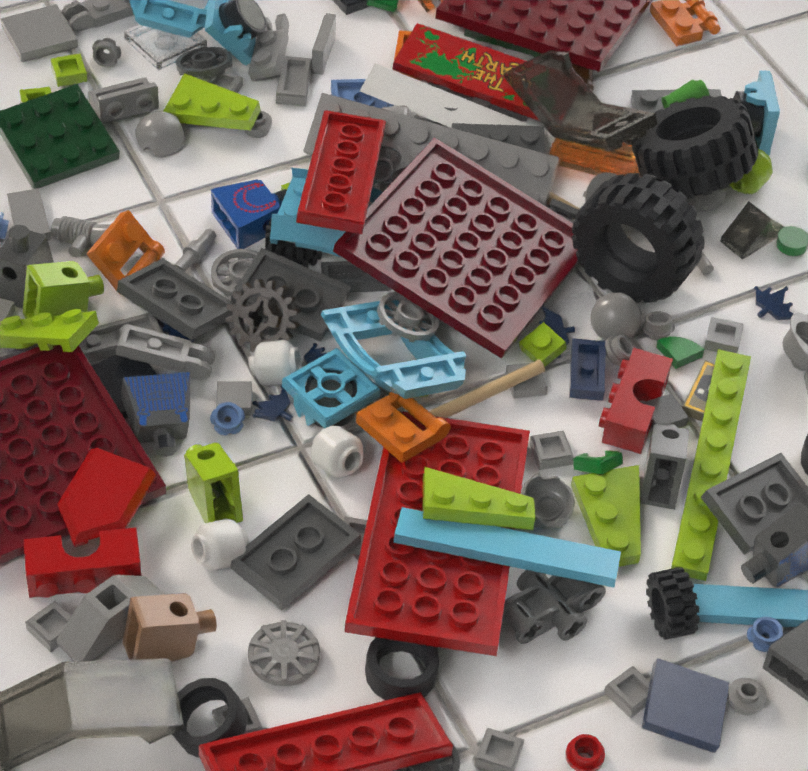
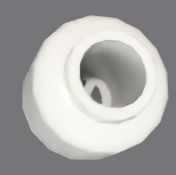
(274, 361)
(337, 451)
(218, 543)

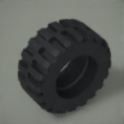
(698, 145)
(657, 214)

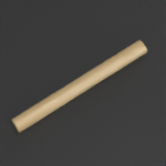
(489, 390)

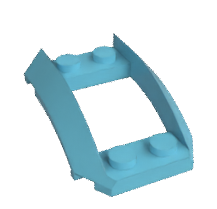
(169, 16)
(305, 236)
(433, 372)

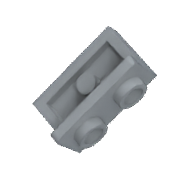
(124, 99)

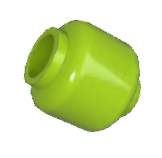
(757, 177)

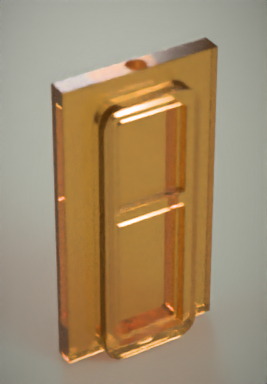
(594, 159)

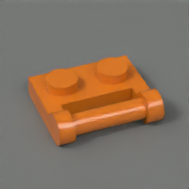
(119, 244)
(396, 431)

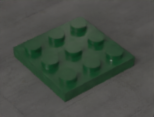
(56, 136)

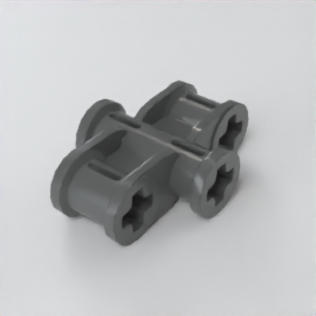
(550, 603)

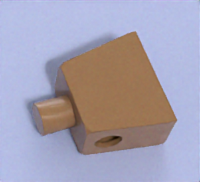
(164, 627)

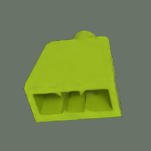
(58, 288)
(209, 469)

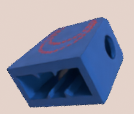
(245, 210)

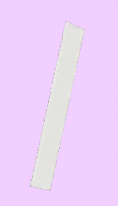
(430, 101)

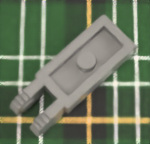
(96, 13)
(270, 49)
(165, 351)

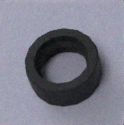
(390, 687)
(203, 691)

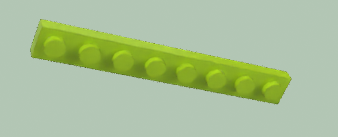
(711, 462)

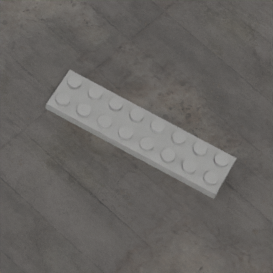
(521, 167)

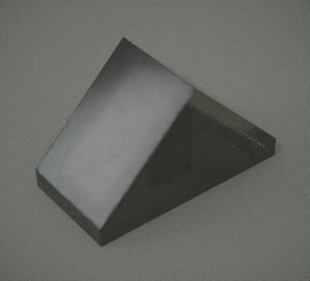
(751, 231)

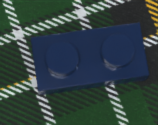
(587, 369)

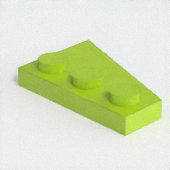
(211, 105)
(48, 330)
(472, 502)
(612, 510)

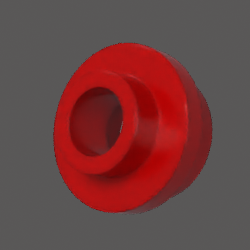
(585, 744)

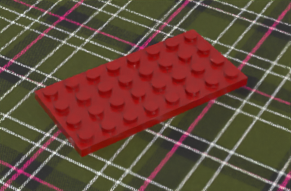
(423, 592)

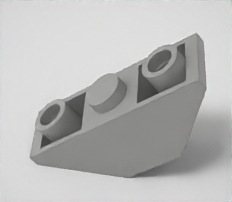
(102, 616)

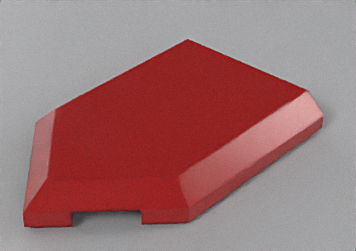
(103, 495)

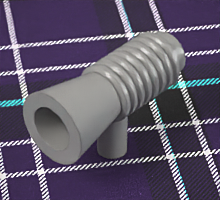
(78, 232)

